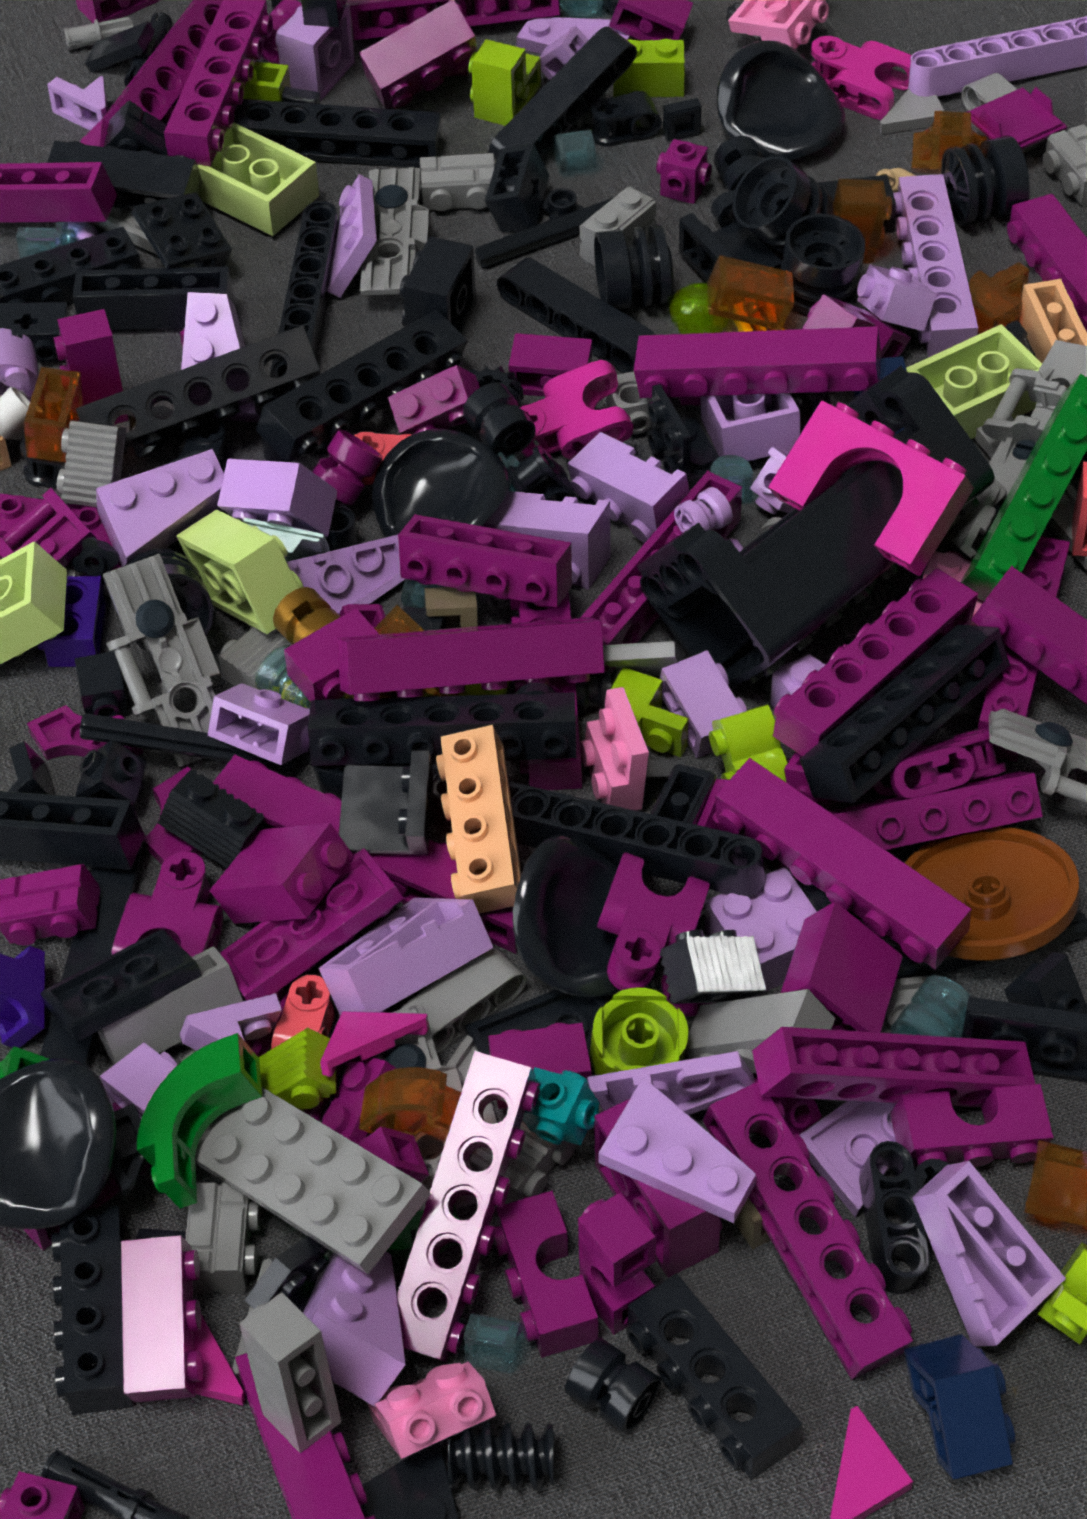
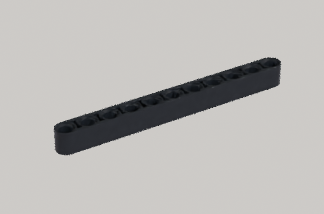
(667, 845)

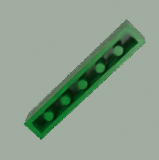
(1033, 493)

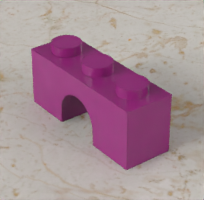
(838, 314)
(1012, 1118)
(612, 1258)
(556, 1311)

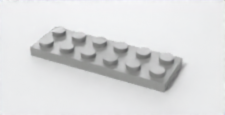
(311, 1177)

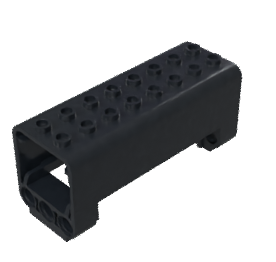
(812, 562)

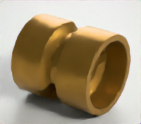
(302, 614)

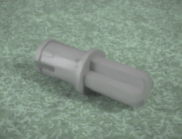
(91, 33)

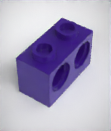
(82, 623)

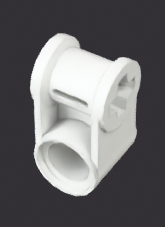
(13, 413)

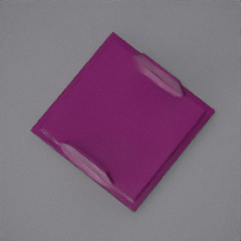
(1020, 115)

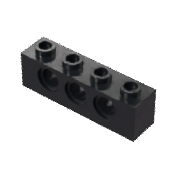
(675, 1311)

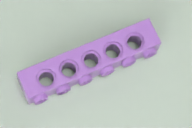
(935, 259)

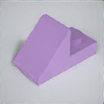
(79, 105)
(247, 1018)

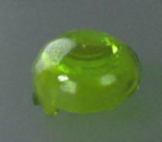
(690, 311)

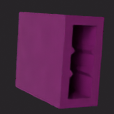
(282, 873)
(844, 969)

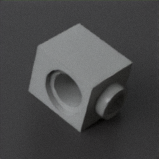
(628, 399)

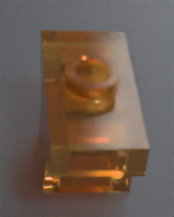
(946, 131)

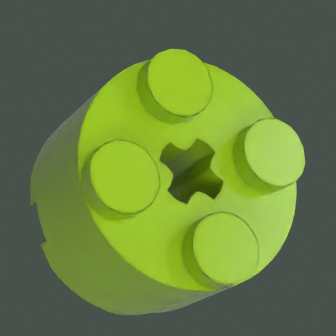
(639, 1017)

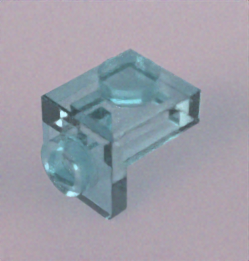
(36, 240)

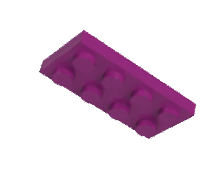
(284, 949)

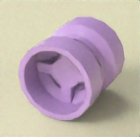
(709, 509)

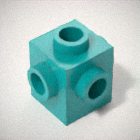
(563, 1107)

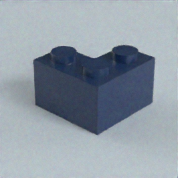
(963, 1405)

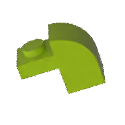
(659, 728)
(1068, 1302)

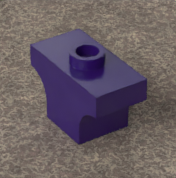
(20, 997)

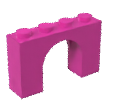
(839, 440)

